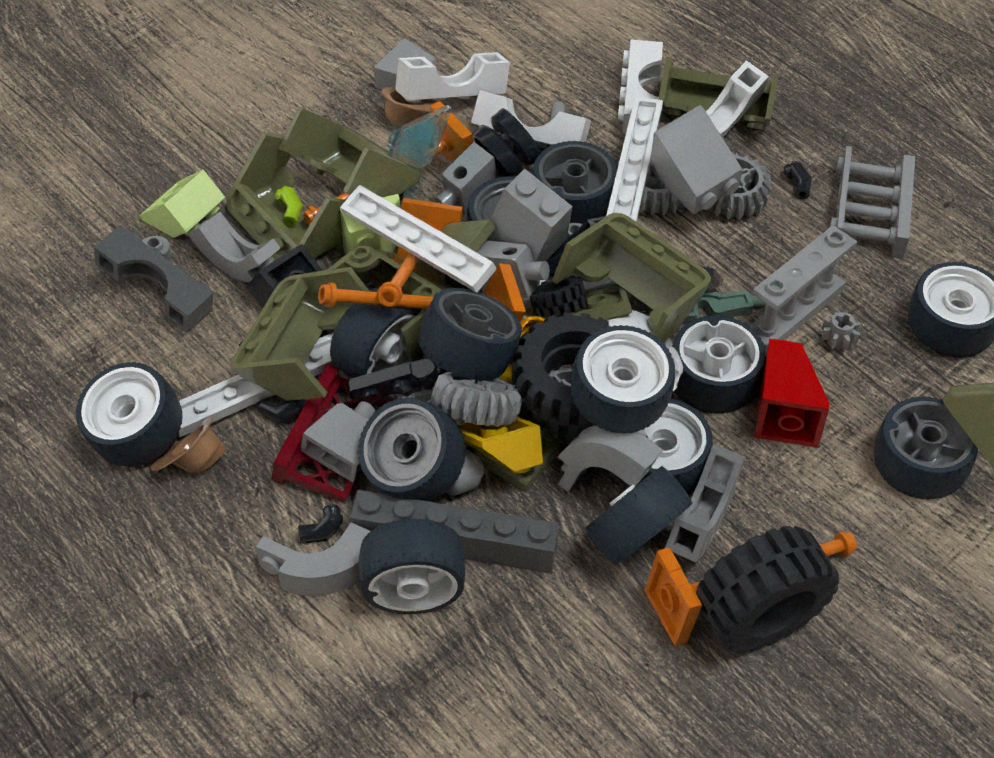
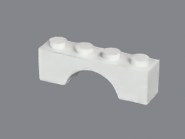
(643, 68)
(420, 80)
(737, 97)
(560, 129)

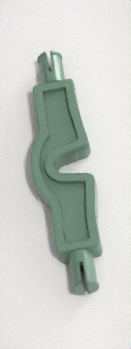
(724, 304)

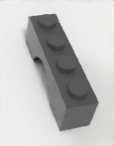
(126, 256)

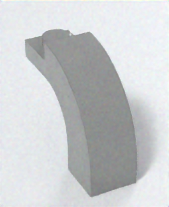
(229, 250)
(622, 453)
(699, 523)
(315, 572)

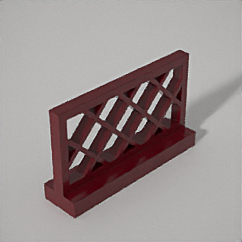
(290, 454)

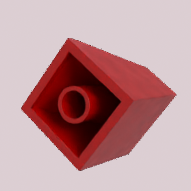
(790, 397)

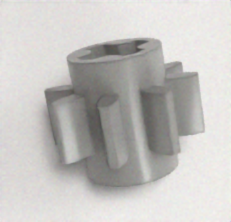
(841, 331)

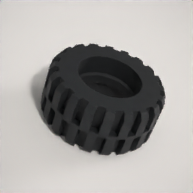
(539, 352)
(767, 588)

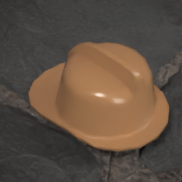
(402, 111)
(194, 452)

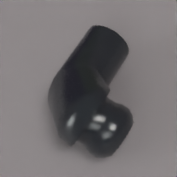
(802, 177)
(283, 412)
(324, 528)

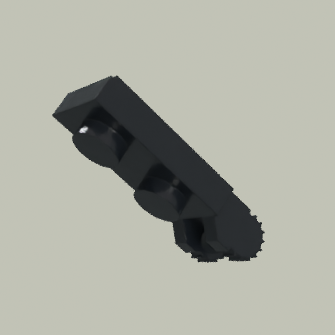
(395, 380)

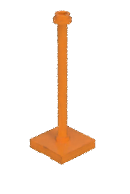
(453, 143)
(431, 213)
(500, 287)
(677, 599)

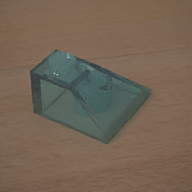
(419, 139)

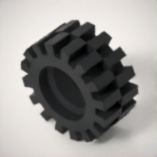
(559, 298)

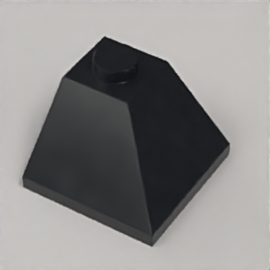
(292, 263)

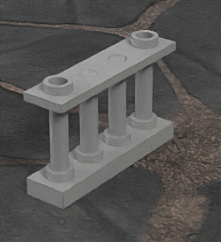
(901, 195)
(802, 286)

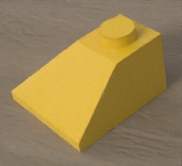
(511, 446)

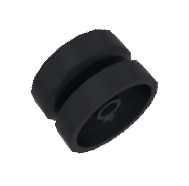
(507, 143)

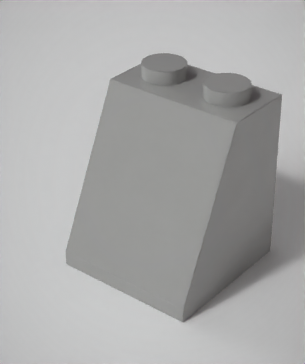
(694, 161)
(531, 216)

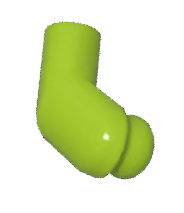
(294, 205)

